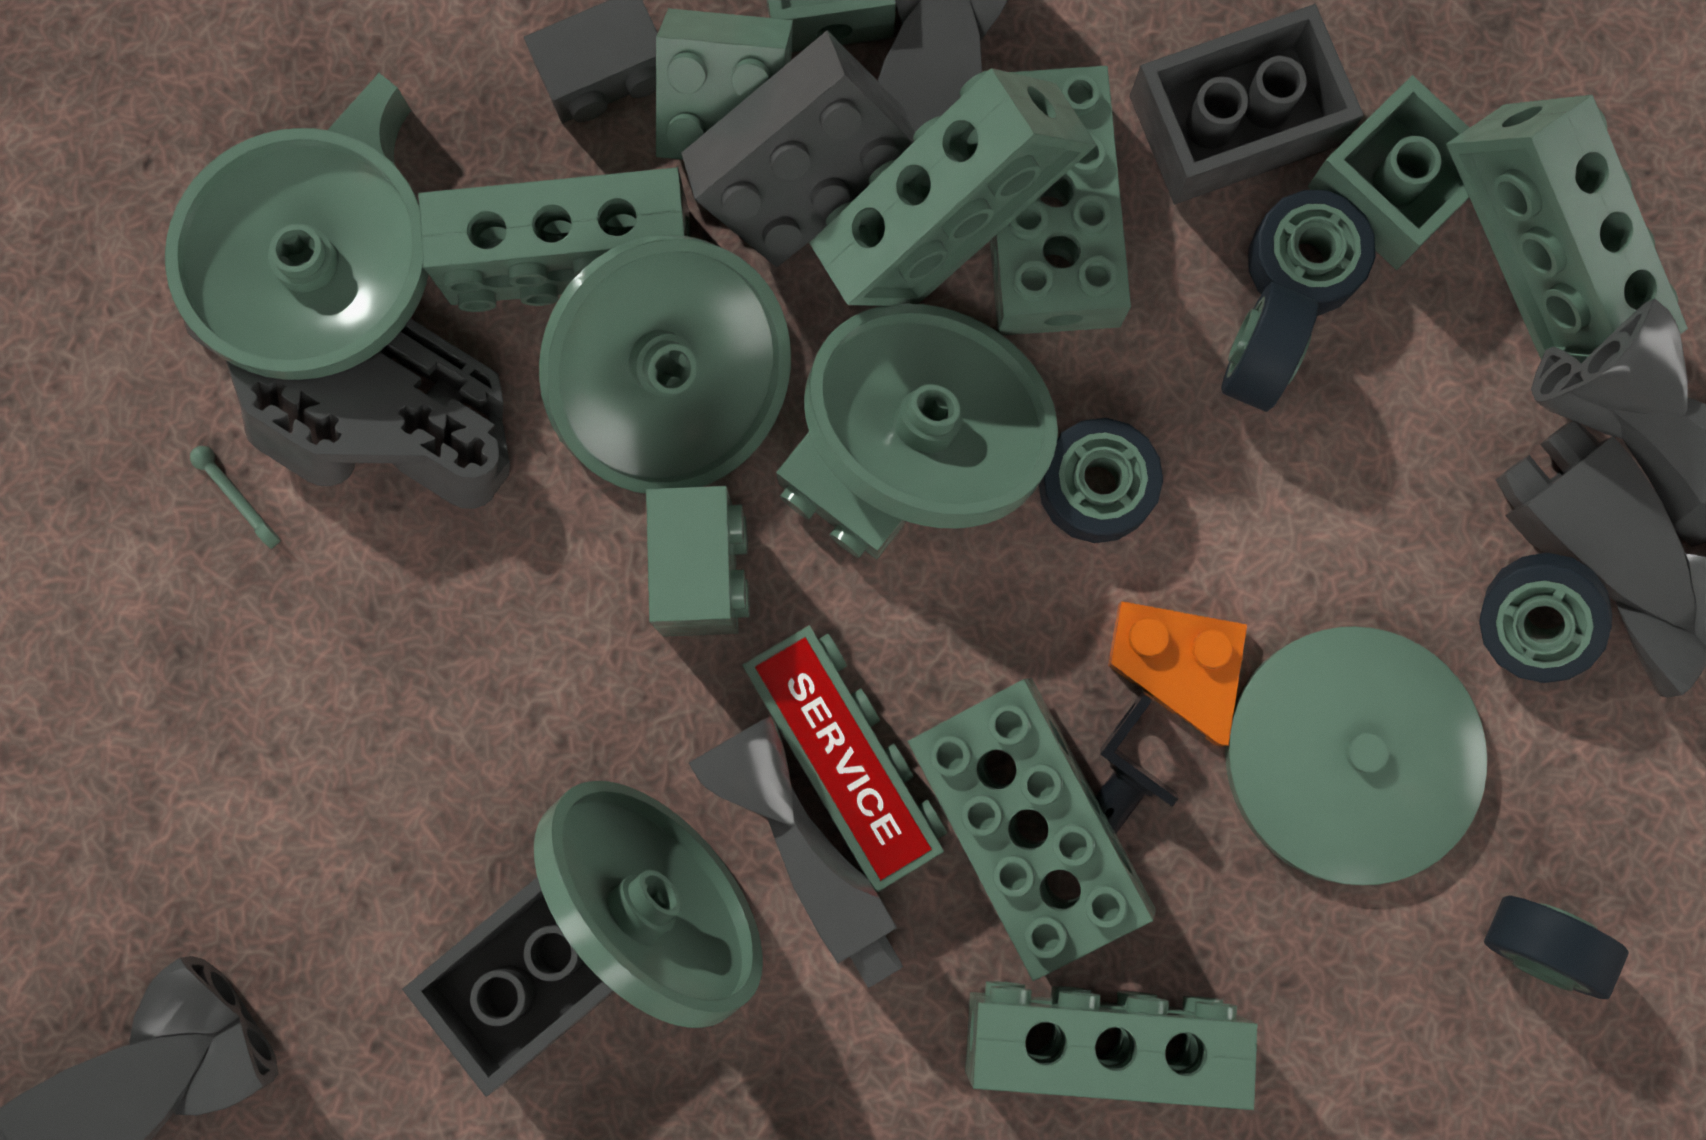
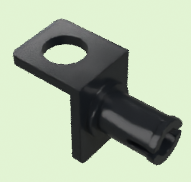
(1129, 780)

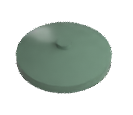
(296, 254)
(665, 363)
(930, 415)
(1356, 756)
(647, 904)

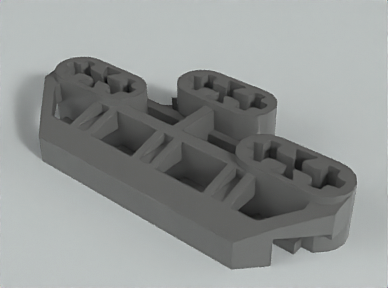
(382, 417)

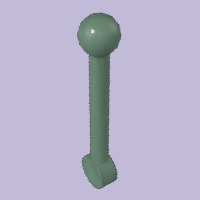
(204, 459)

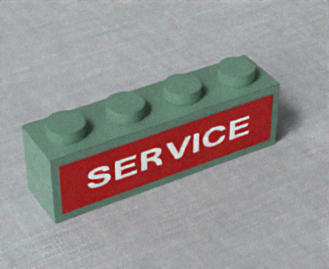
(844, 758)

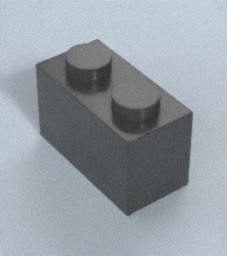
(596, 58)

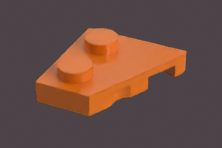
(1182, 662)

